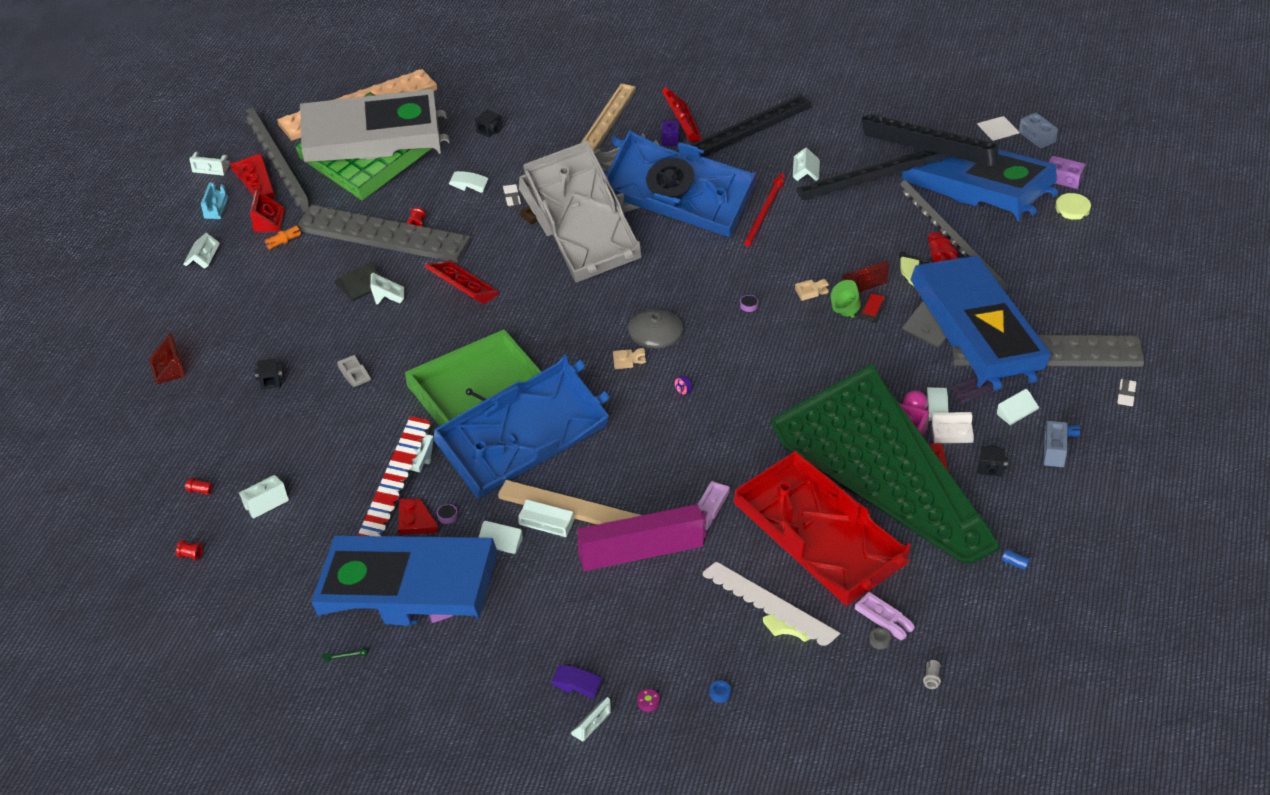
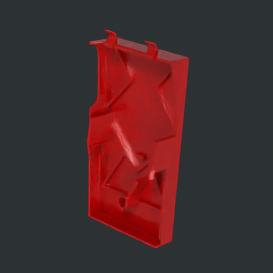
(821, 527)

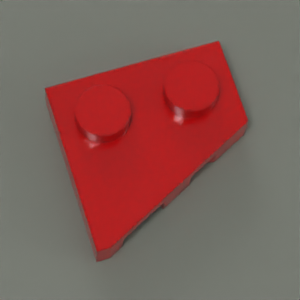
(415, 518)

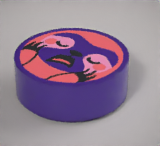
(683, 385)

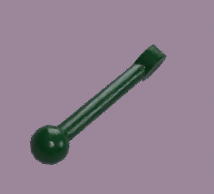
(327, 657)

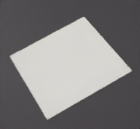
(998, 128)

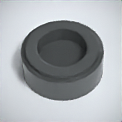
(880, 638)

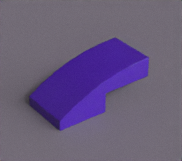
(576, 679)

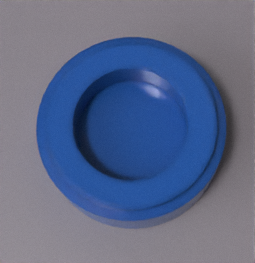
(720, 691)

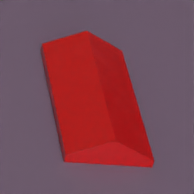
(463, 280)

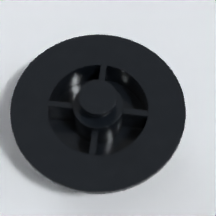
(670, 177)

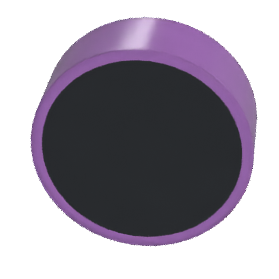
(749, 303)
(447, 513)

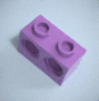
(1068, 172)

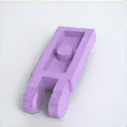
(712, 501)
(884, 615)

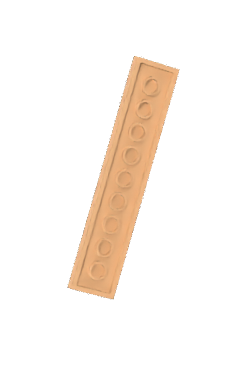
(413, 81)

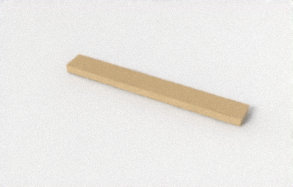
(609, 115)
(582, 509)

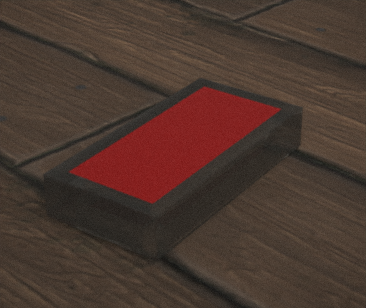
(873, 307)

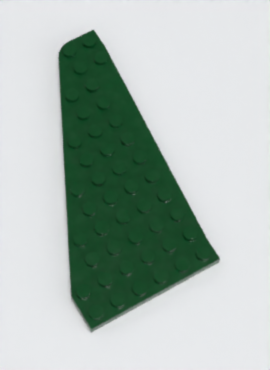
(875, 451)

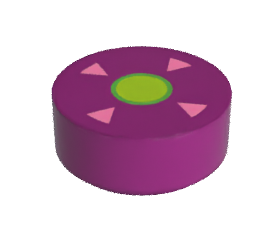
(648, 700)

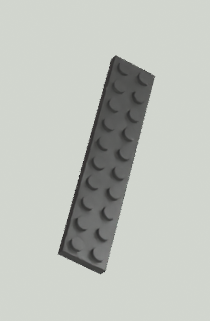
(384, 233)
(1083, 351)

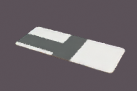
(511, 195)
(1126, 392)

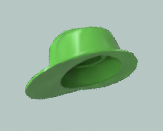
(846, 298)

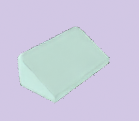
(1017, 407)
(505, 537)
(592, 720)

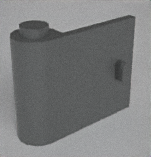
(925, 327)

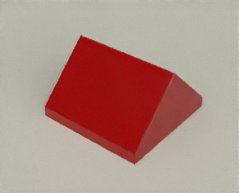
(266, 213)

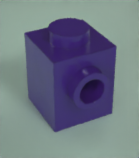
(670, 133)

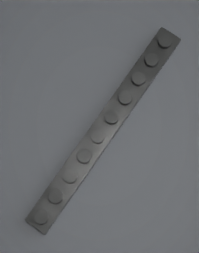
(277, 160)
(946, 229)

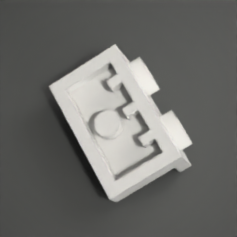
(952, 427)

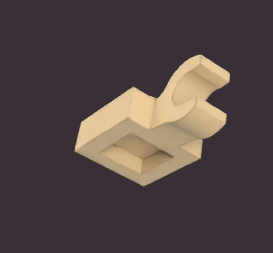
(809, 289)
(626, 358)

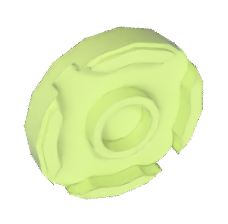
(1073, 206)

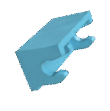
(214, 202)

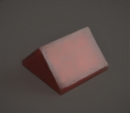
(869, 276)
(166, 362)

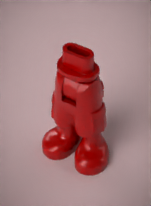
(941, 248)

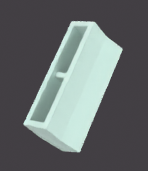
(546, 518)

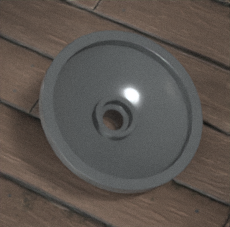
(655, 328)

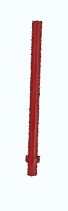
(778, 182)

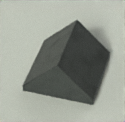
(357, 282)

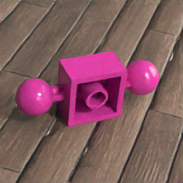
(915, 407)

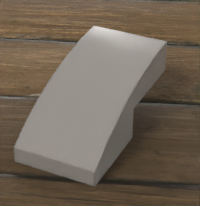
(353, 371)

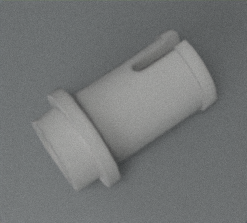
(932, 677)

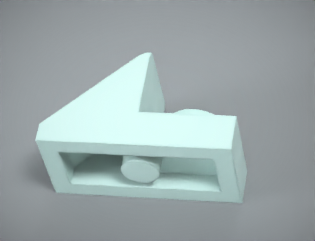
(383, 287)
(423, 454)

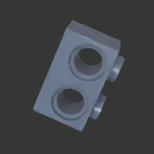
(1038, 130)
(1055, 444)

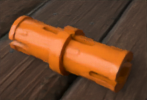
(282, 237)

